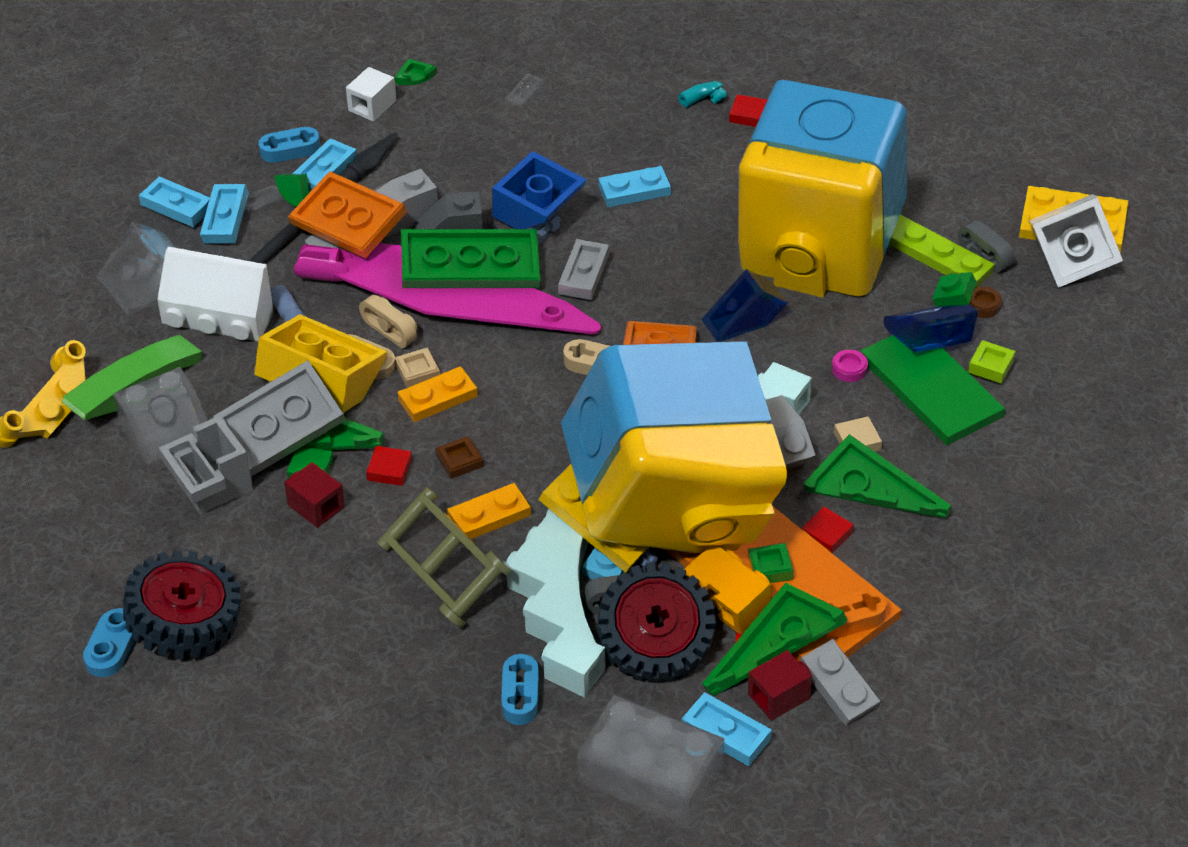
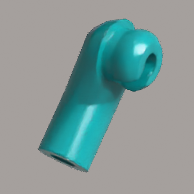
(700, 91)

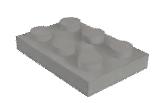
(282, 416)

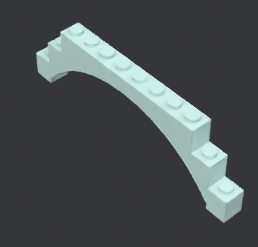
(551, 564)

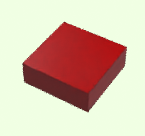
(746, 110)
(389, 465)
(829, 529)

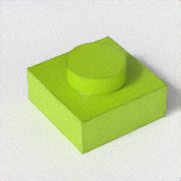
(991, 361)

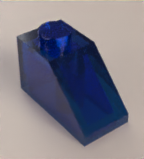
(744, 307)

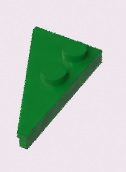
(785, 623)

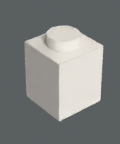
(371, 94)

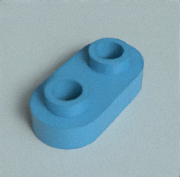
(109, 639)

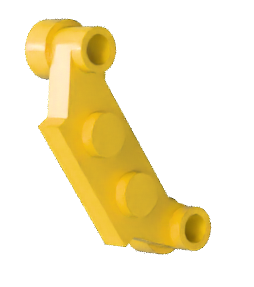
(46, 408)

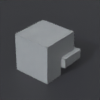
(209, 466)

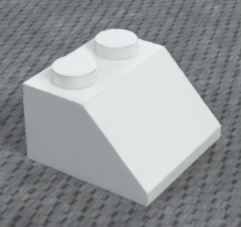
(1076, 240)

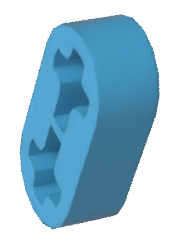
(289, 144)
(512, 688)

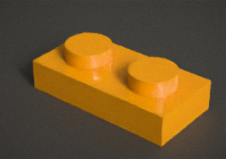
(437, 394)
(490, 511)

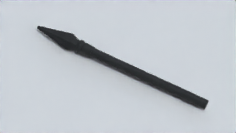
(363, 163)

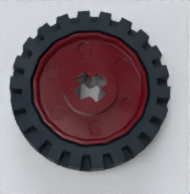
(671, 599)
(181, 604)

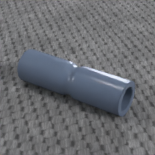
(284, 303)

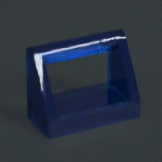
(933, 326)

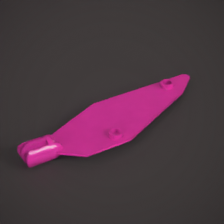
(383, 276)

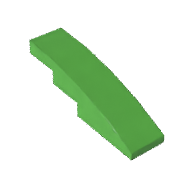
(95, 394)

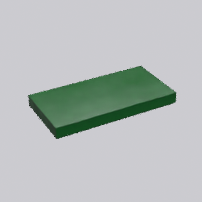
(470, 258)
(934, 388)

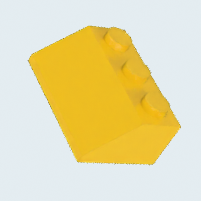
(341, 361)

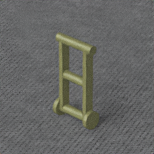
(493, 564)

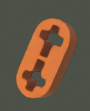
(859, 618)

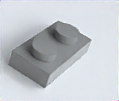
(583, 269)
(840, 682)

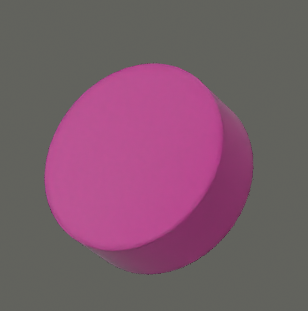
(849, 365)

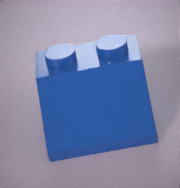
(533, 192)

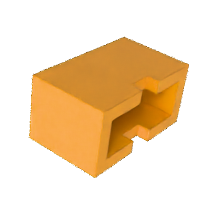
(731, 586)

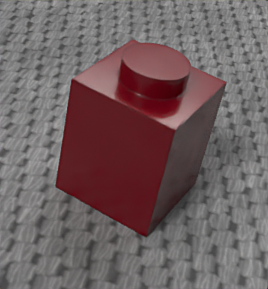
(314, 494)
(779, 685)

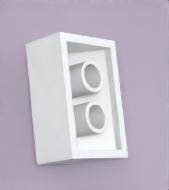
(215, 294)

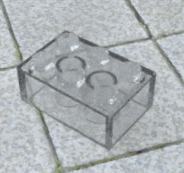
(650, 760)

